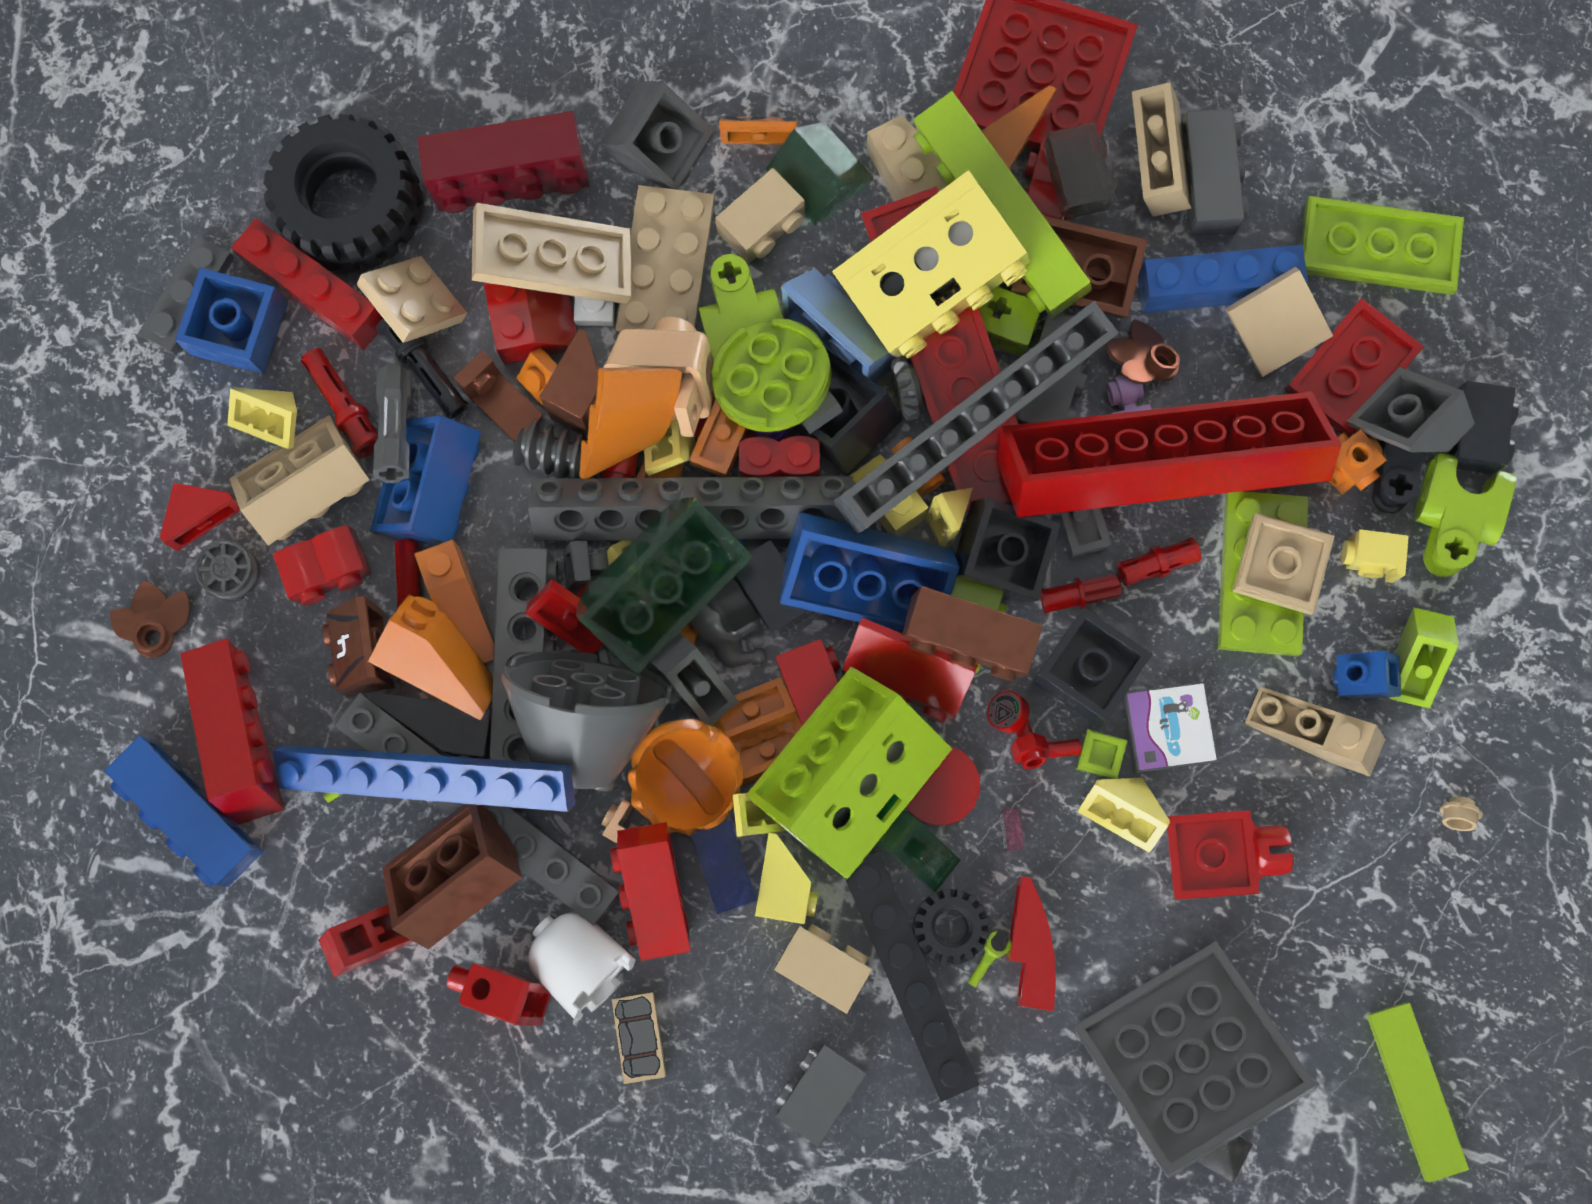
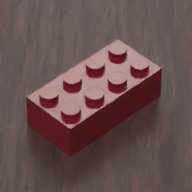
(504, 162)

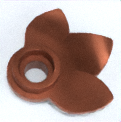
(1144, 355)
(150, 614)

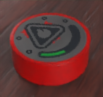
(1008, 712)

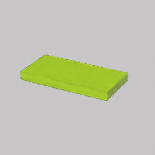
(1382, 245)

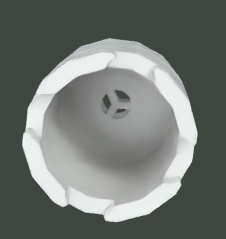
(577, 962)

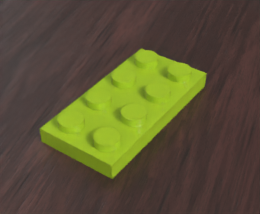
(1243, 620)

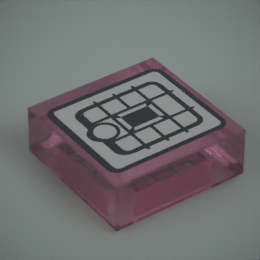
(1011, 830)

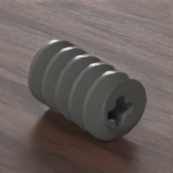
(548, 451)

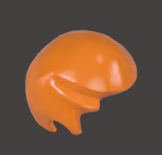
(685, 776)

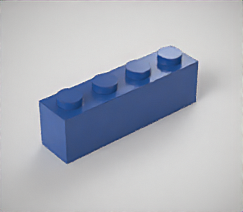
(1213, 277)
(182, 812)

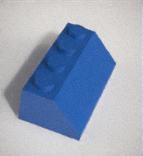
(861, 573)

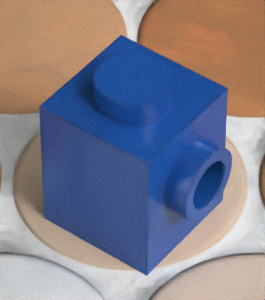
(1367, 675)

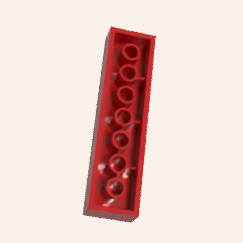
(1166, 454)

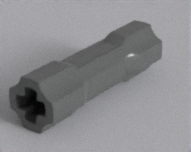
(391, 447)

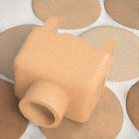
(672, 345)

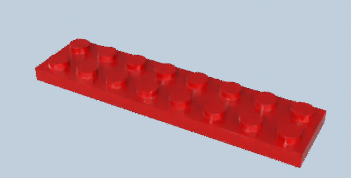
(952, 370)

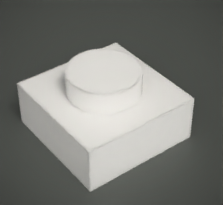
(593, 312)

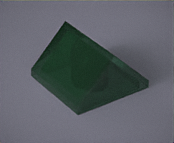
(819, 169)

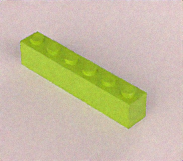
(961, 146)

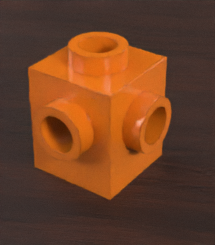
(1357, 462)

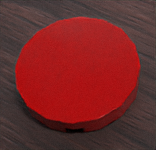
(948, 792)

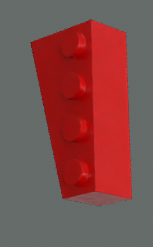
(230, 733)

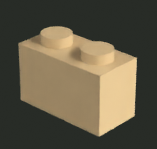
(761, 216)
(823, 968)

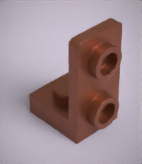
(496, 395)

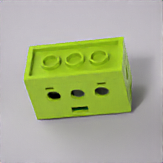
(849, 771)

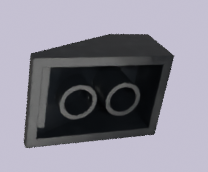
(865, 417)

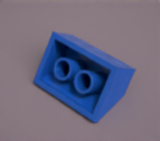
(439, 471)

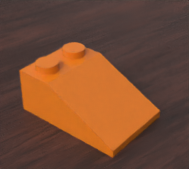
(433, 656)

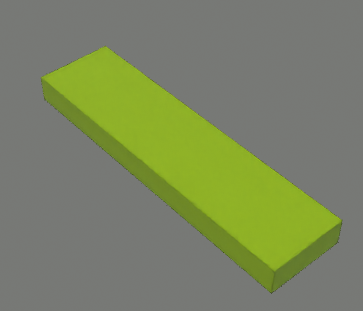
(1417, 1092)

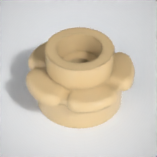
(1460, 814)

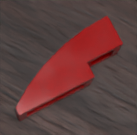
(1033, 948)

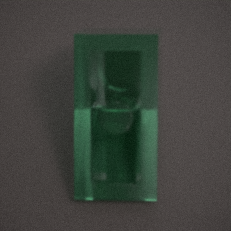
(918, 850)

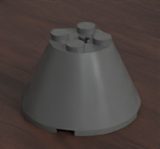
(583, 712)

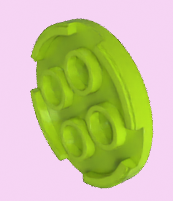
(771, 375)

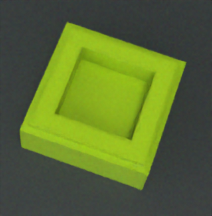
(1101, 754)

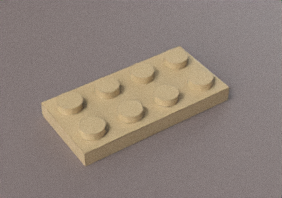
(551, 254)
(667, 256)

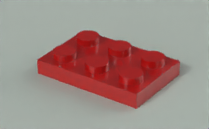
(1354, 363)

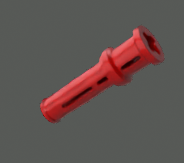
(350, 416)

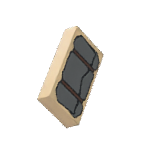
(639, 1038)

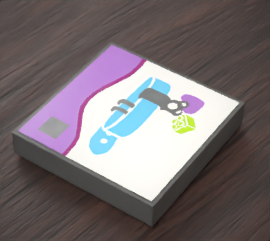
(1170, 727)

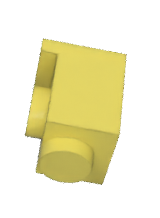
(1376, 554)

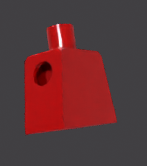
(500, 993)

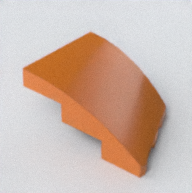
(628, 415)

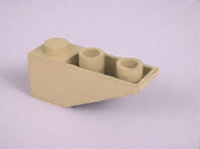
(1317, 730)

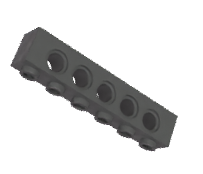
(515, 570)

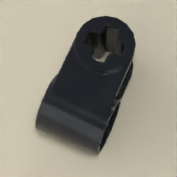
(1400, 471)

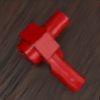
(1033, 748)

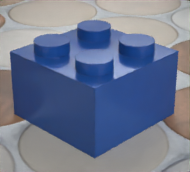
(231, 320)

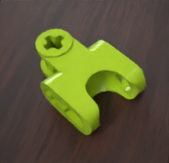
(736, 303)
(1459, 517)

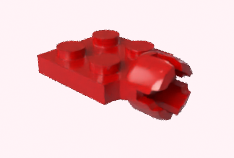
(1223, 854)

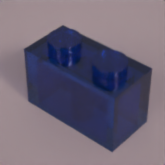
(724, 868)

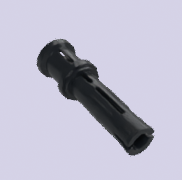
(427, 370)

